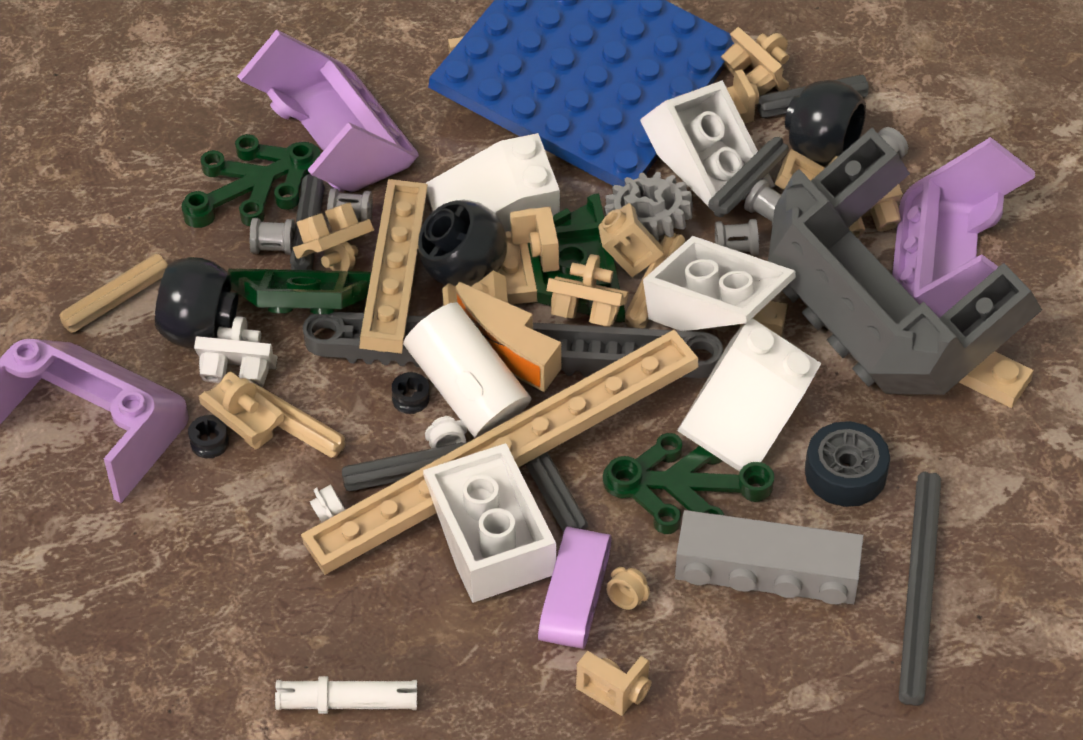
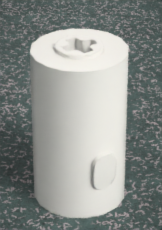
(466, 369)

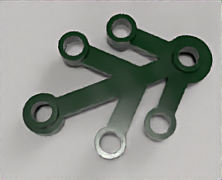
(294, 161)
(681, 481)

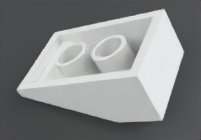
(701, 138)
(503, 178)
(711, 286)
(749, 395)
(491, 522)

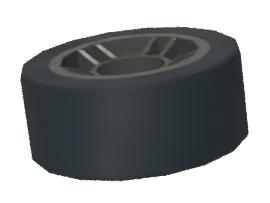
(853, 445)

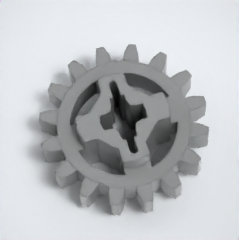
(657, 201)

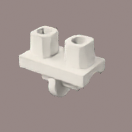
(235, 347)

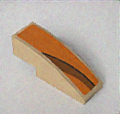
(511, 334)

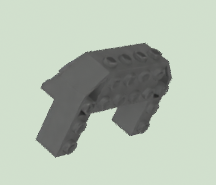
(861, 303)

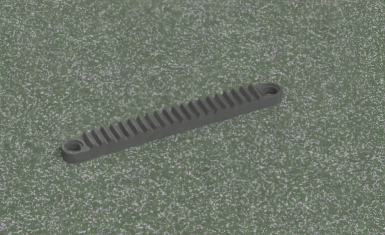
(582, 346)

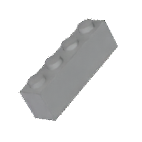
(769, 557)

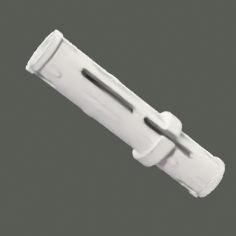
(345, 695)

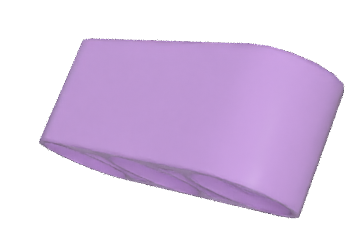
(574, 587)

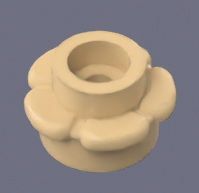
(627, 588)

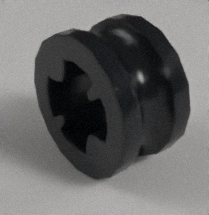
(419, 399)
(206, 425)

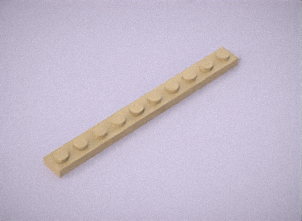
(526, 436)

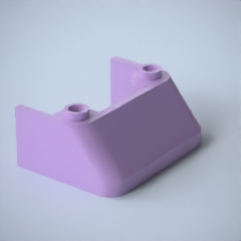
(335, 108)
(942, 224)
(136, 404)

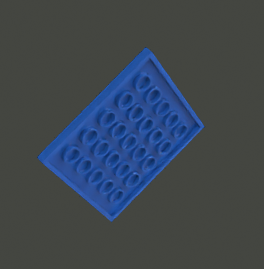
(582, 74)

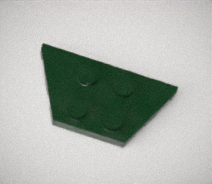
(577, 239)
(300, 288)

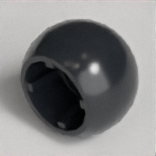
(825, 120)
(462, 243)
(194, 301)

